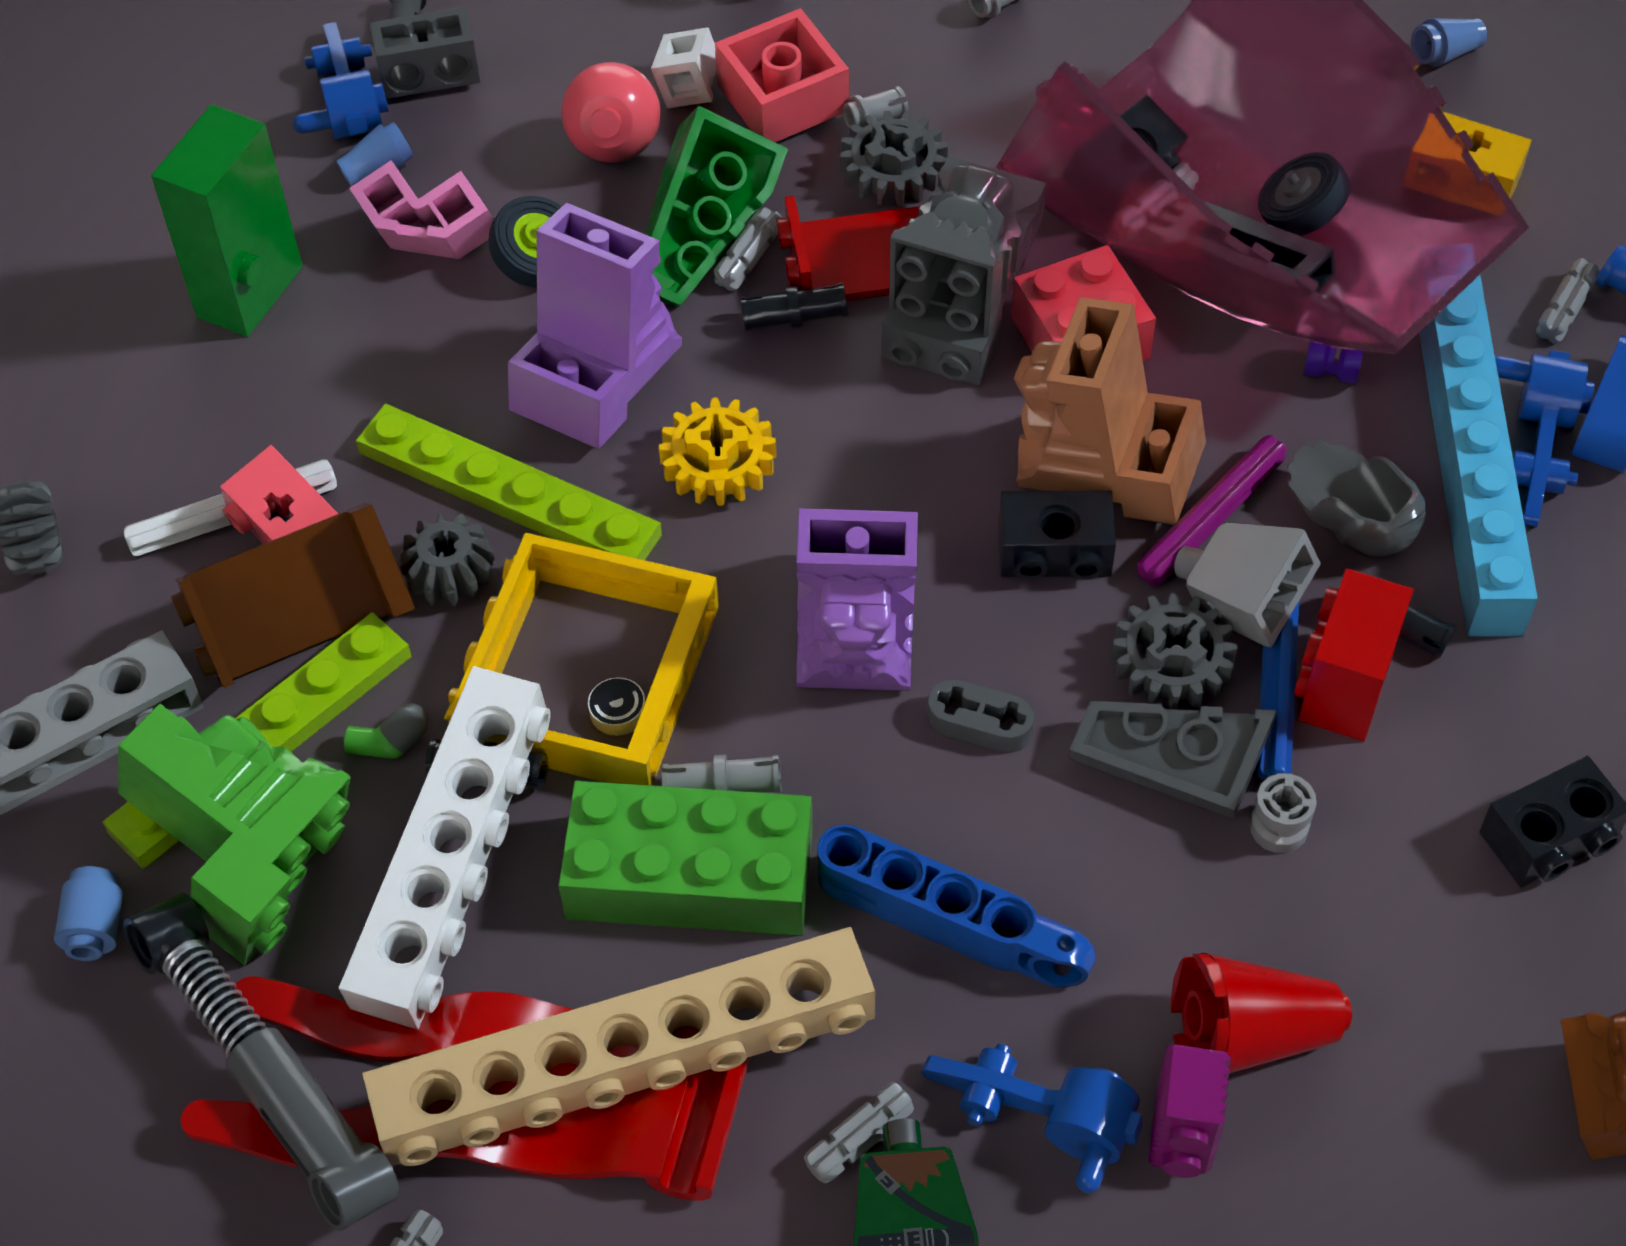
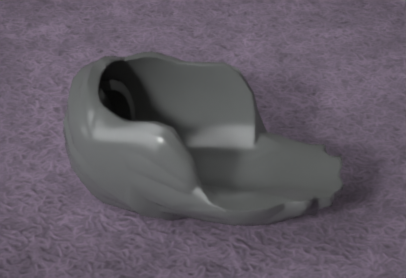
(1357, 498)

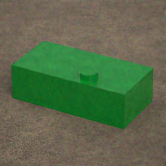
(228, 219)

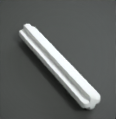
(206, 515)

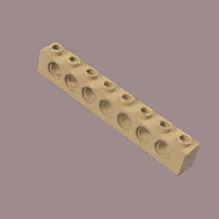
(588, 1035)

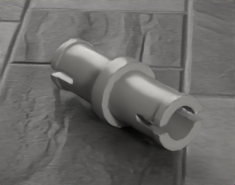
(722, 774)

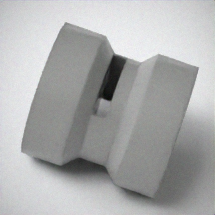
(1283, 813)

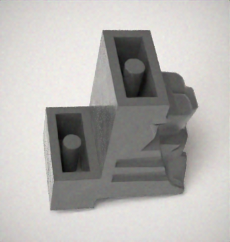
(958, 268)

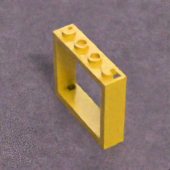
(616, 577)

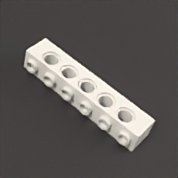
(487, 707)

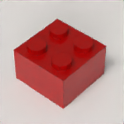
(1351, 653)

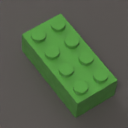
(687, 858)

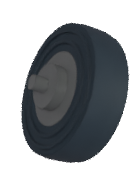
(1304, 193)

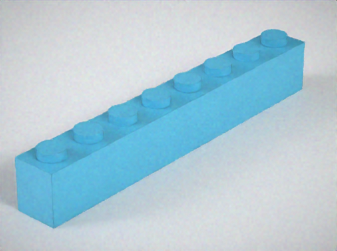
(1478, 469)

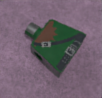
(911, 1194)

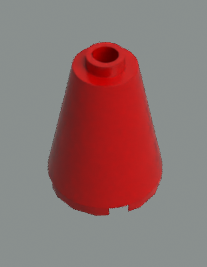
(1255, 1010)

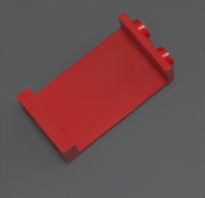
(841, 250)

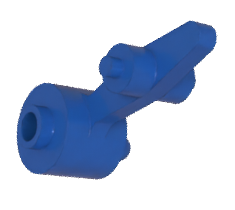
(349, 97)
(1551, 396)
(1086, 1119)

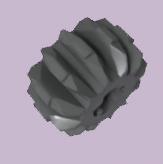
(29, 528)
(447, 559)

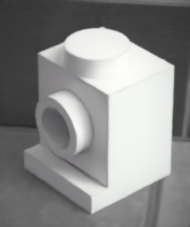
(685, 67)

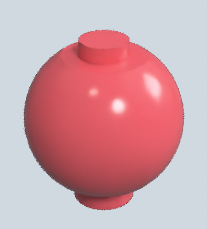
(610, 112)

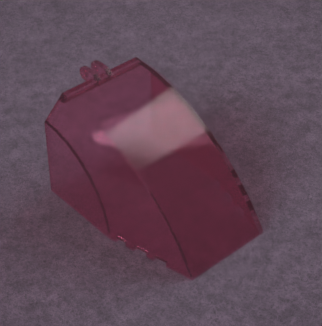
(1251, 94)

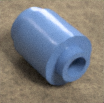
(89, 913)

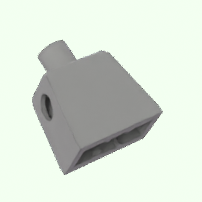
(1250, 576)

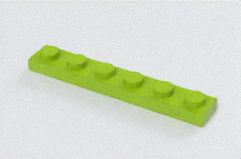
(505, 485)
(289, 714)

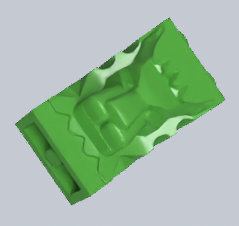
(241, 810)

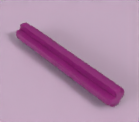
(1212, 509)

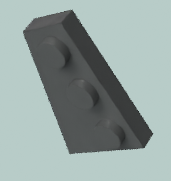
(1181, 753)

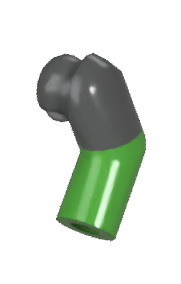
(392, 737)

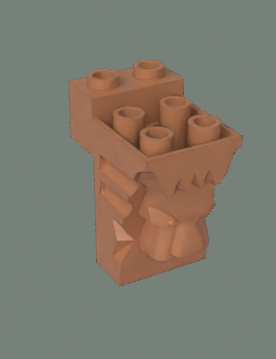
(1098, 425)

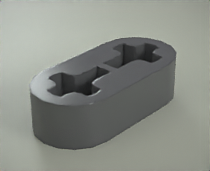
(980, 715)

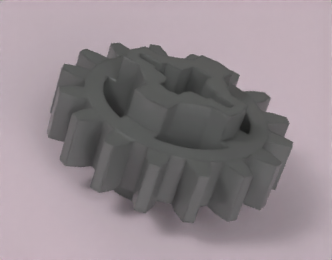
(893, 157)
(1174, 651)

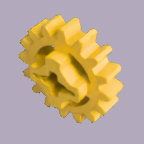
(744, 451)

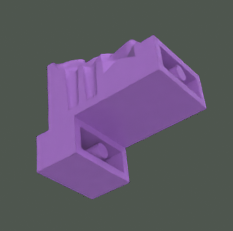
(596, 327)
(855, 598)

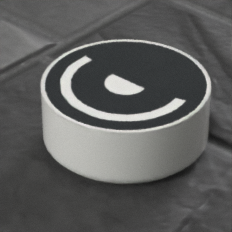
(617, 706)

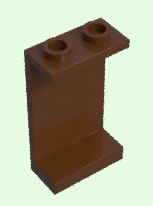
(291, 593)

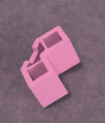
(440, 223)

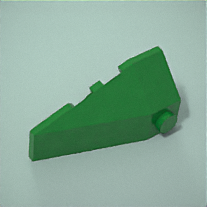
(707, 196)

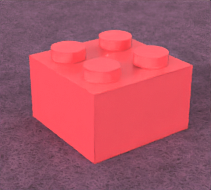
(782, 76)
(1048, 296)

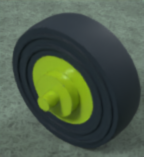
(514, 237)

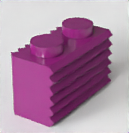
(1189, 1110)

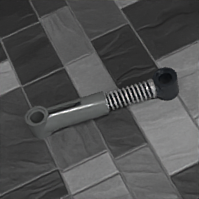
(343, 1172)

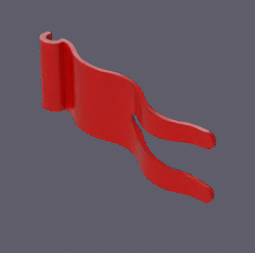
(656, 1135)

